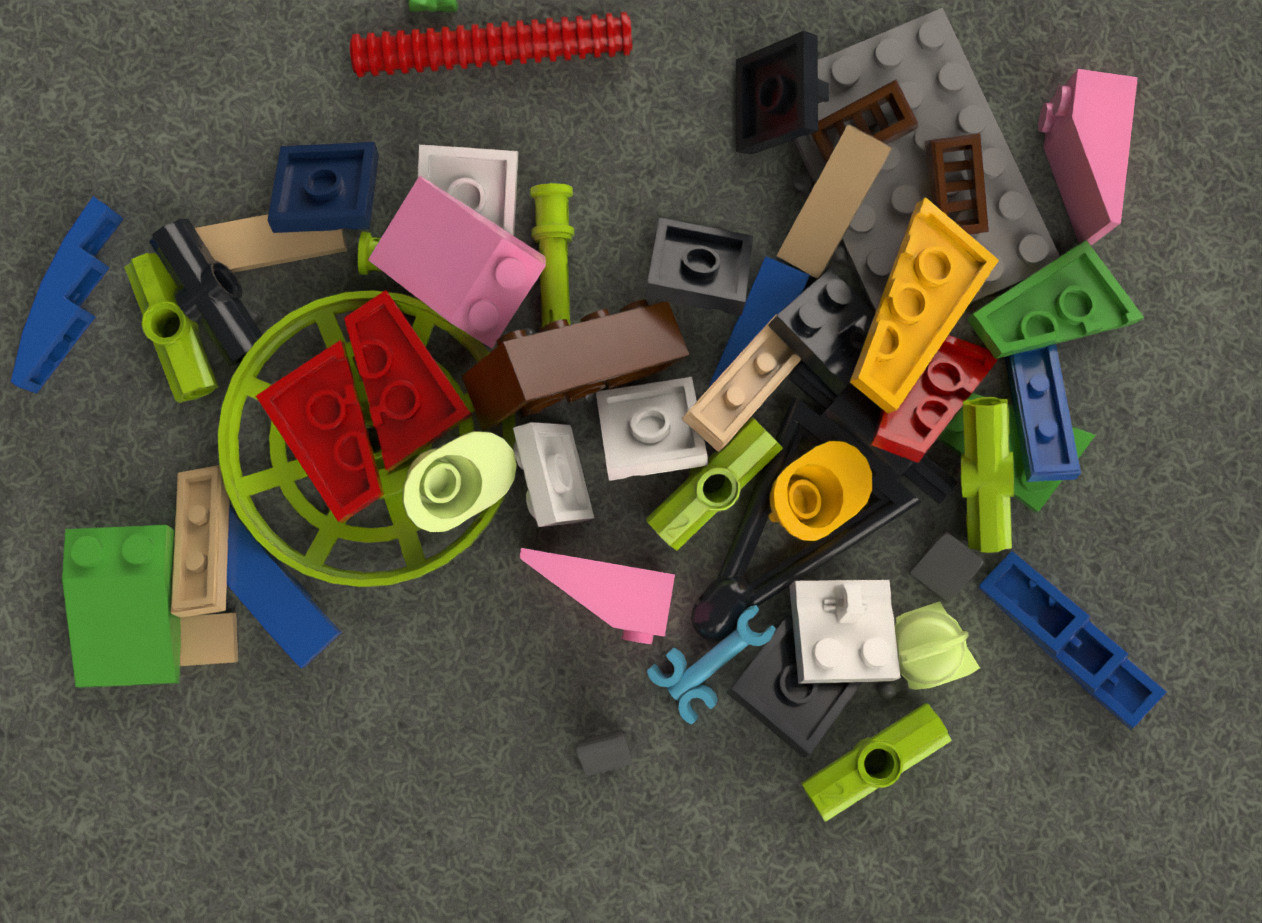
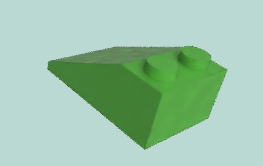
(121, 606)

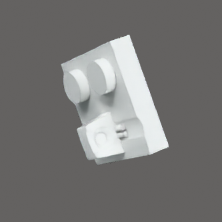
(476, 178)
(646, 429)
(552, 474)
(844, 631)

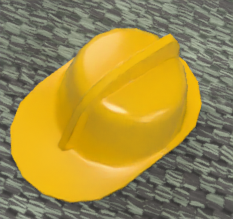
(821, 490)

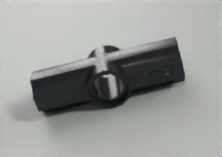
(206, 290)

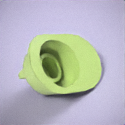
(458, 480)
(932, 647)

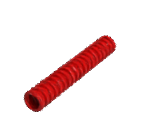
(490, 44)

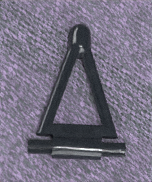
(847, 419)

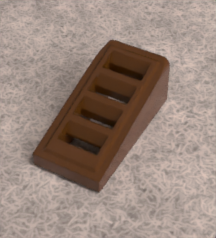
(888, 93)
(975, 183)

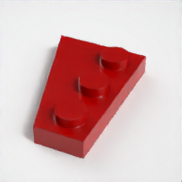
(403, 383)
(933, 399)
(326, 430)

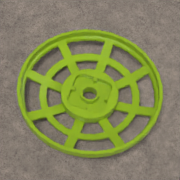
(286, 473)

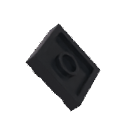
(778, 93)
(699, 266)
(826, 329)
(790, 709)

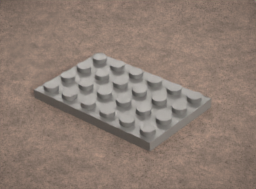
(946, 104)

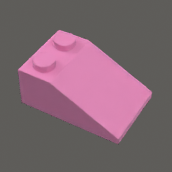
(1089, 147)
(457, 261)
(616, 593)

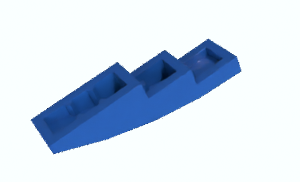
(57, 313)
(275, 596)
(1072, 640)

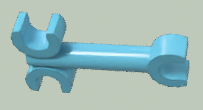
(685, 684)

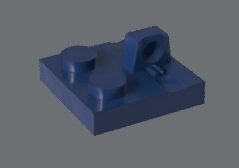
(323, 187)

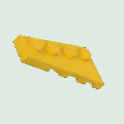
(923, 299)

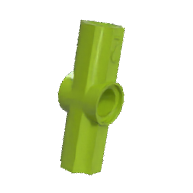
(182, 353)
(987, 474)
(691, 507)
(904, 744)

